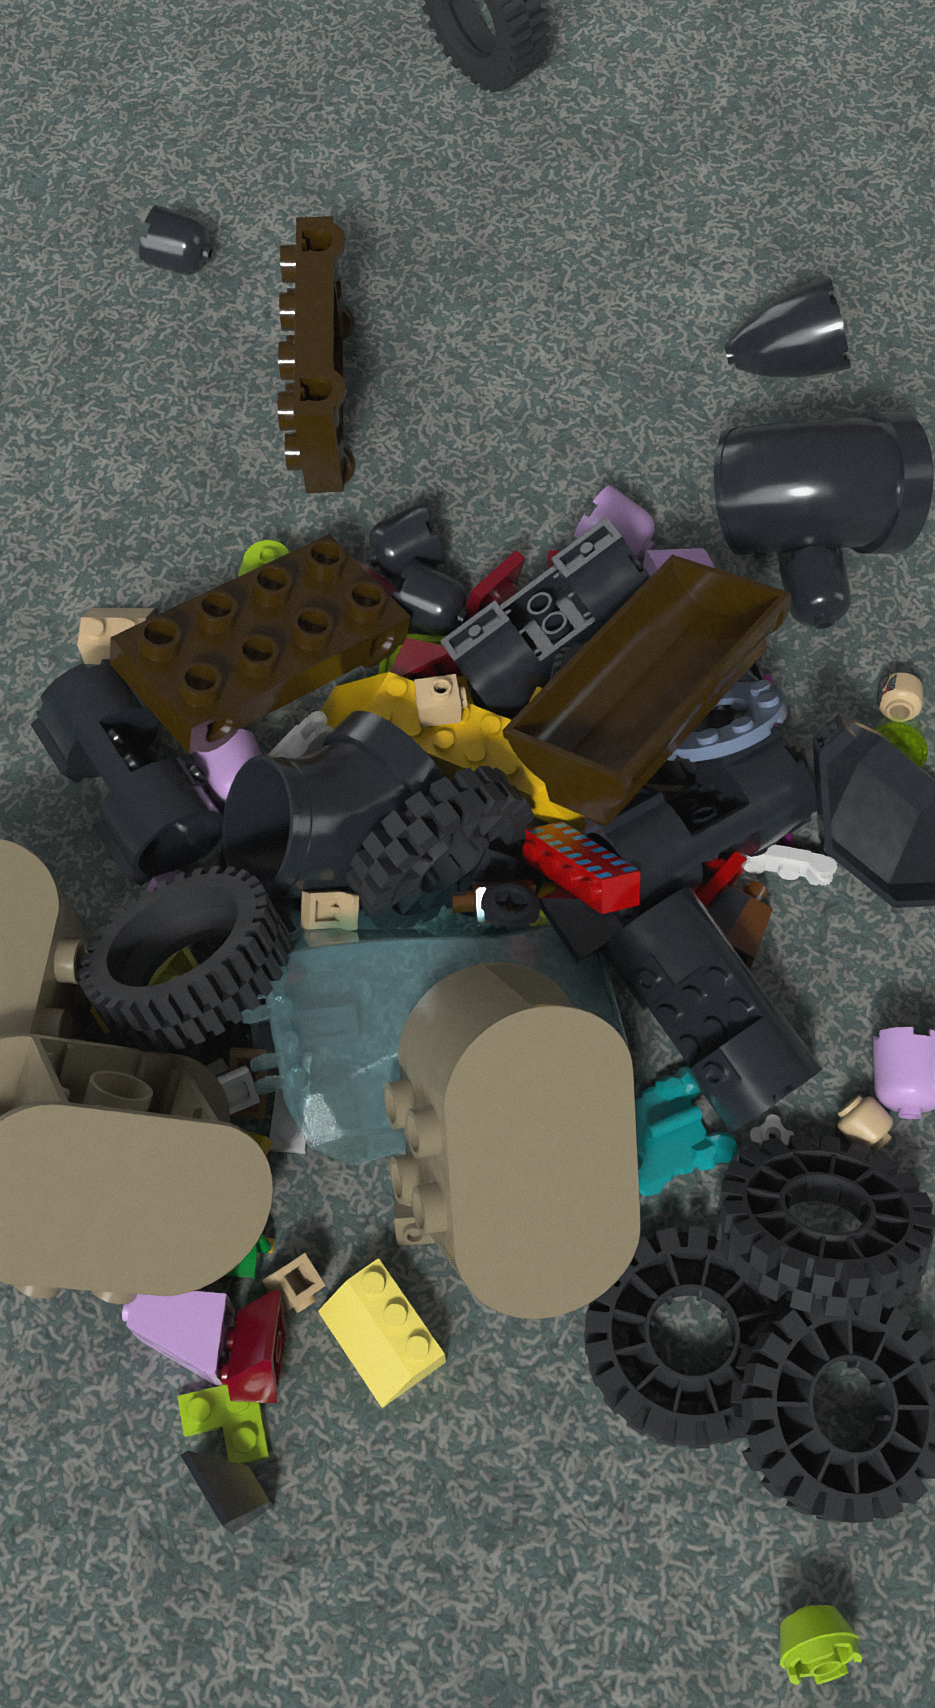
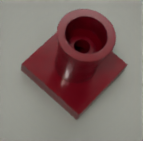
(498, 585)

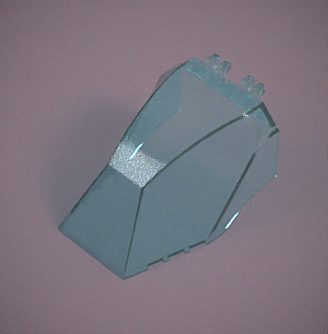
(346, 1005)

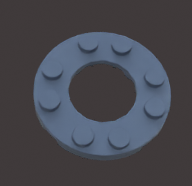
(765, 707)

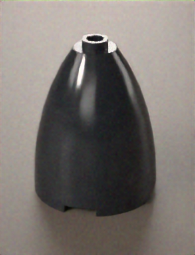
(793, 336)

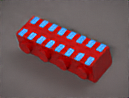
(582, 867)

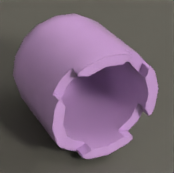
(626, 516)
(224, 763)
(904, 1071)

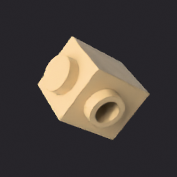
(439, 700)
(297, 1283)

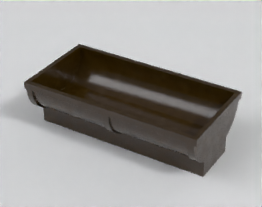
(643, 684)

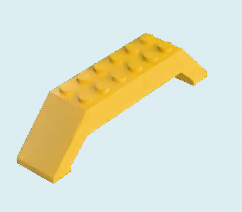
(451, 746)

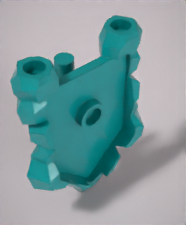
(672, 1134)

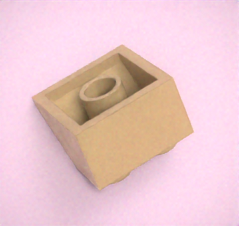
(102, 623)

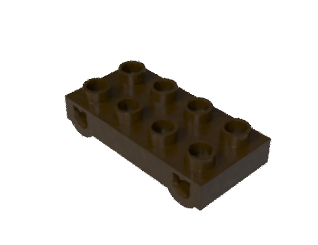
(314, 356)
(258, 643)

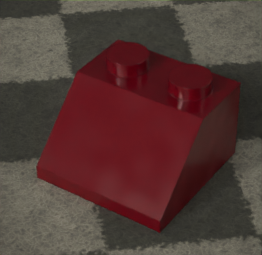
(256, 1351)

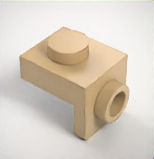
(329, 910)

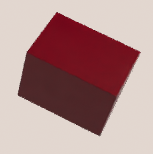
(423, 660)

